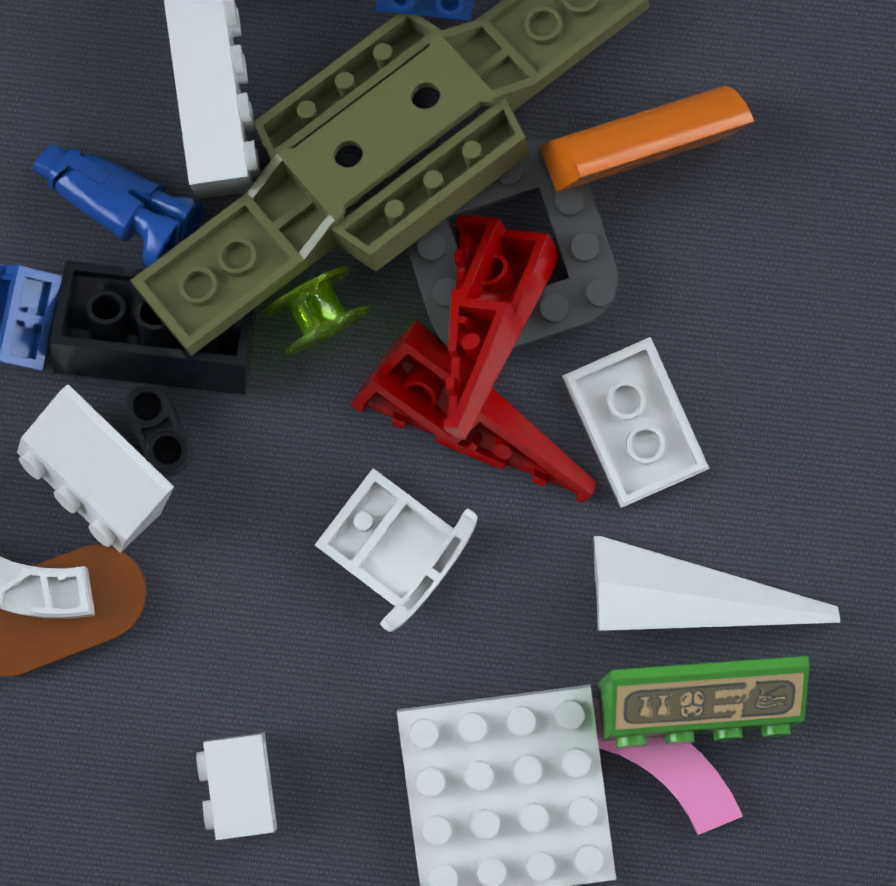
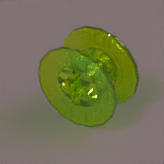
(317, 310)

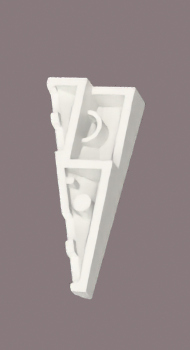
(663, 592)

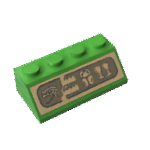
(703, 700)

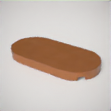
(118, 602)

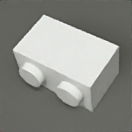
(238, 786)

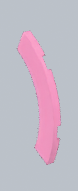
(684, 774)

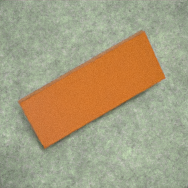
(645, 137)

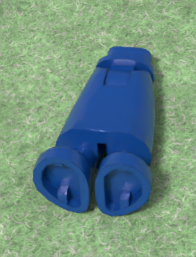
(121, 199)

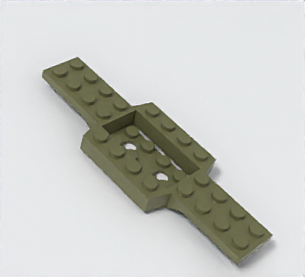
(366, 101)

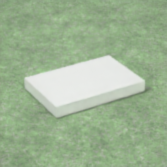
(635, 422)

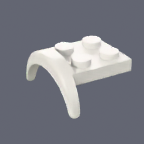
(394, 545)

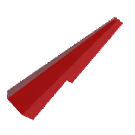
(493, 297)
(412, 391)

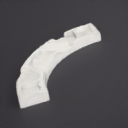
(45, 591)

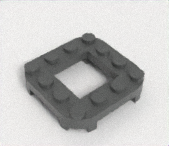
(579, 239)

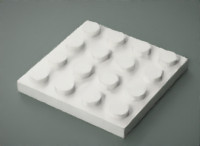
(507, 790)

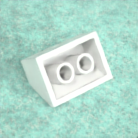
(93, 470)

